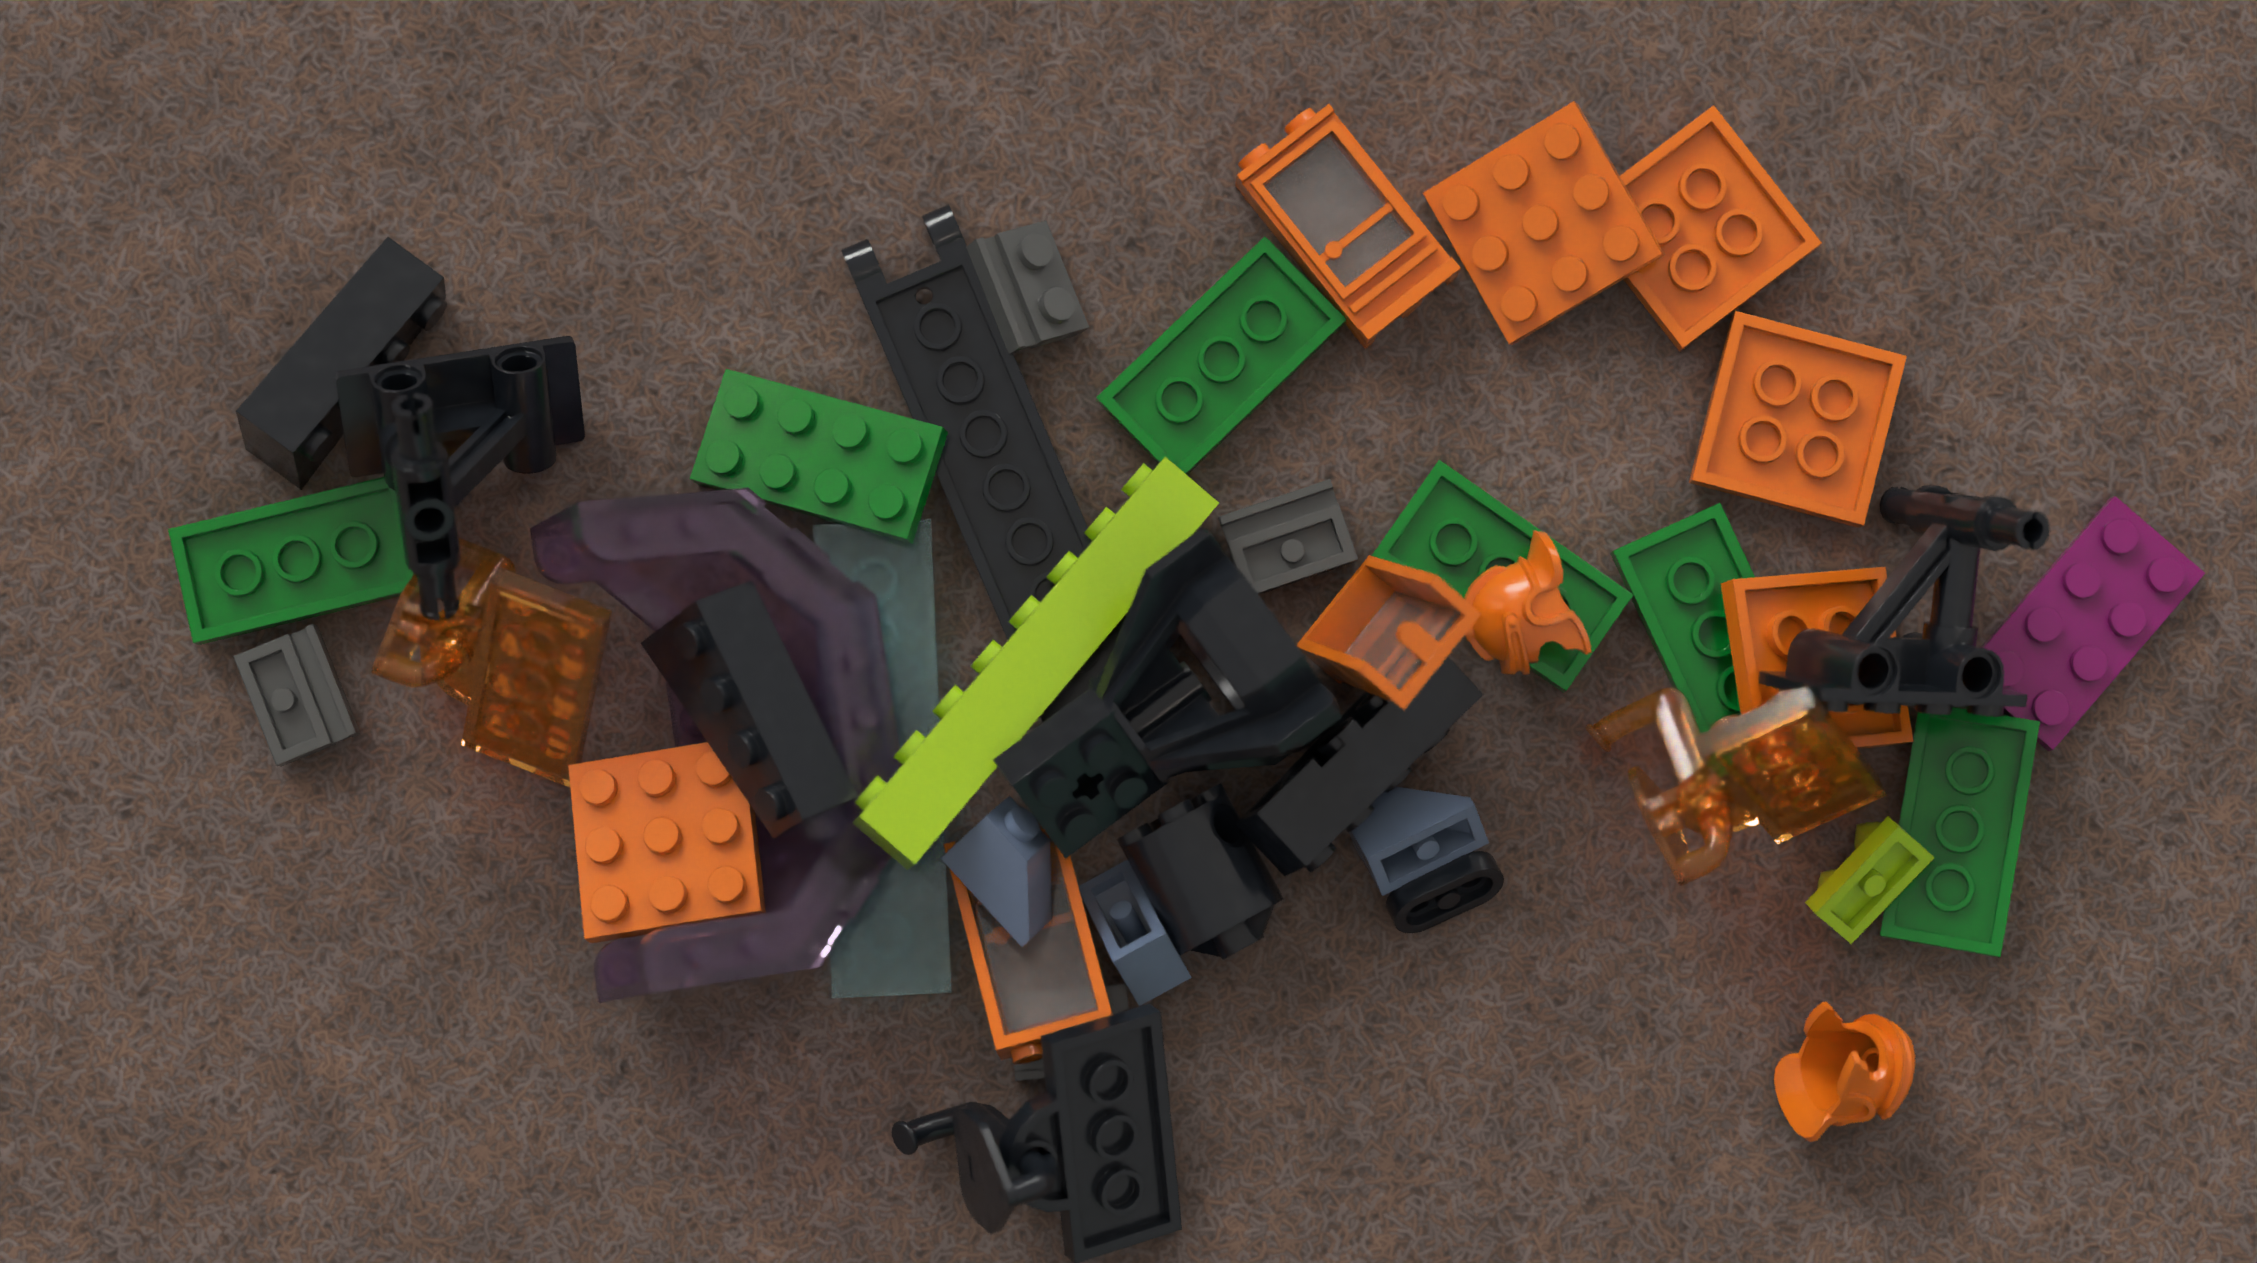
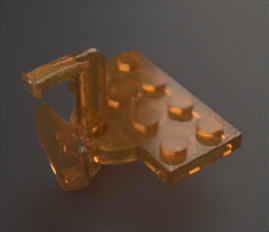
(510, 653)
(1768, 767)

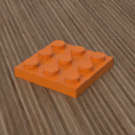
(1543, 223)
(1717, 223)
(1798, 419)
(1772, 610)
(662, 843)

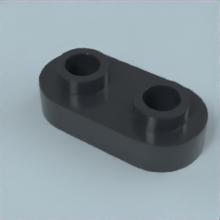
(1445, 892)

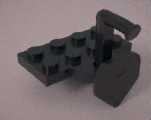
(1084, 1147)

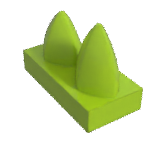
(1869, 879)

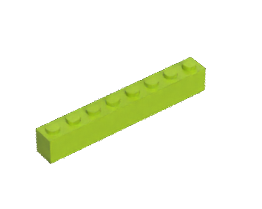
(1033, 665)

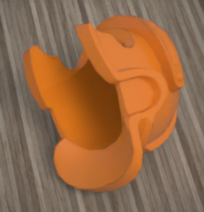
(1523, 610)
(1844, 1072)

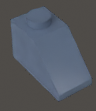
(1415, 834)
(1007, 869)
(1133, 933)

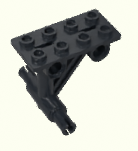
(445, 426)
(1942, 663)

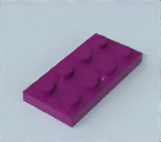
(2089, 618)

